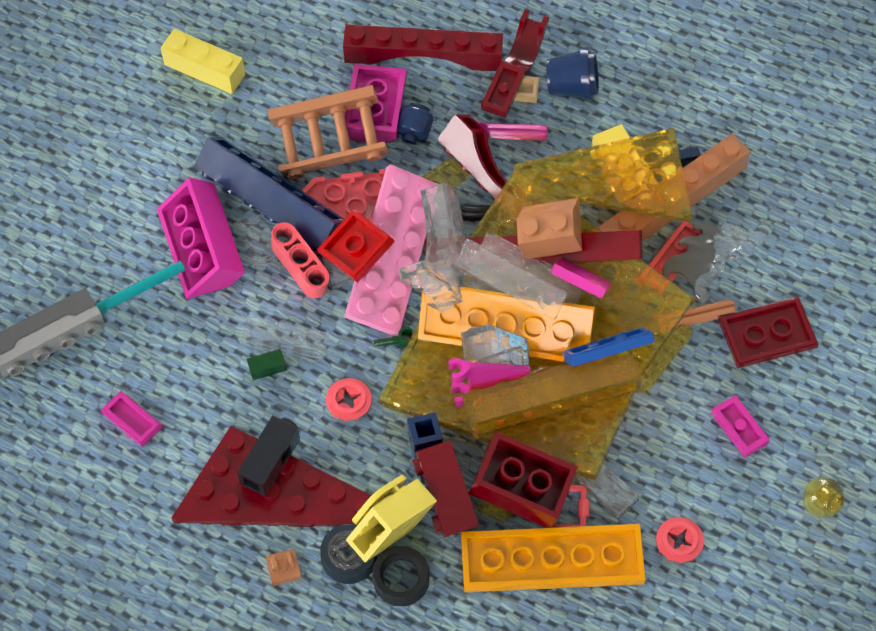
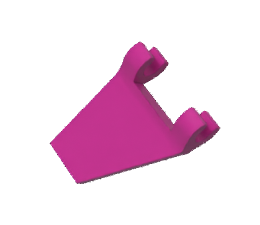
(482, 375)

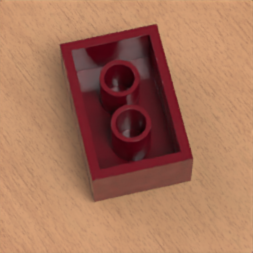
(523, 480)

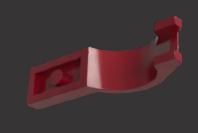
(515, 67)

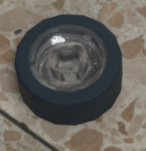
(333, 559)

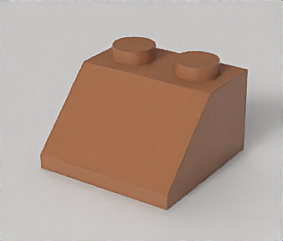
(550, 228)

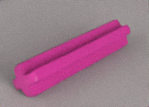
(515, 131)

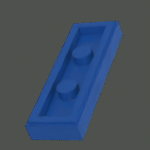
(608, 346)

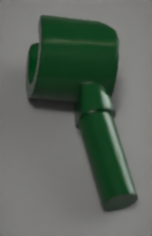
(402, 342)

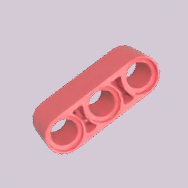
(298, 248)

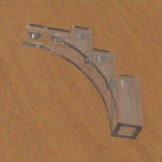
(446, 236)

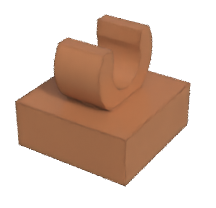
(283, 567)

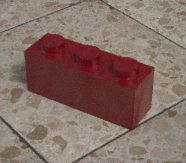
(446, 484)

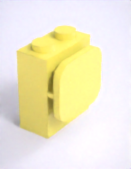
(389, 516)

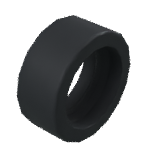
(400, 598)

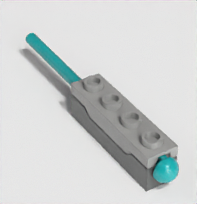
(65, 323)

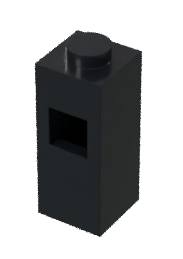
(269, 455)

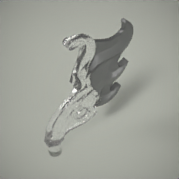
(710, 251)

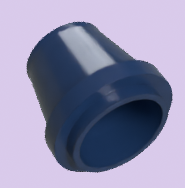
(574, 74)

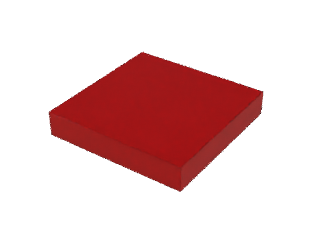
(355, 245)

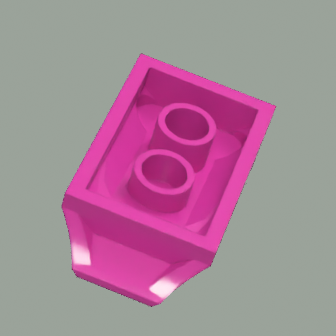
(390, 88)

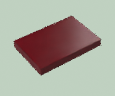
(768, 332)

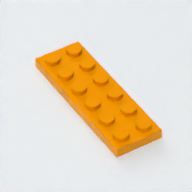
(545, 335)
(552, 558)

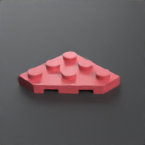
(346, 192)

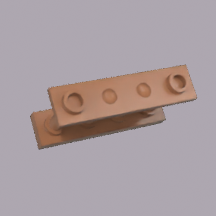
(310, 112)

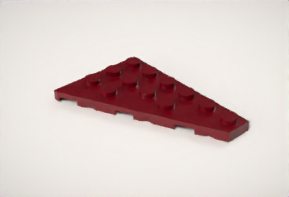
(297, 499)

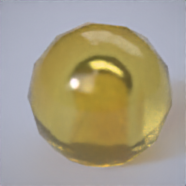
(822, 495)

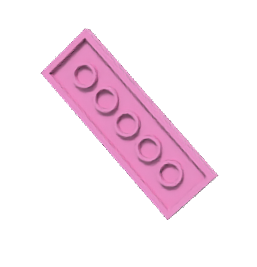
(380, 295)

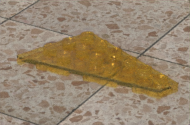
(625, 175)

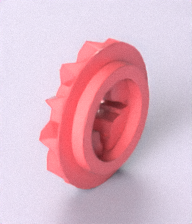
(353, 388)
(674, 528)

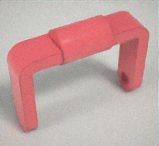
(583, 507)

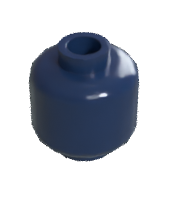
(415, 123)

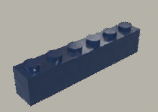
(266, 191)

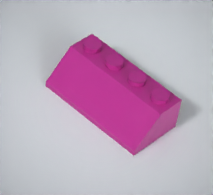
(200, 238)

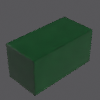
(266, 364)

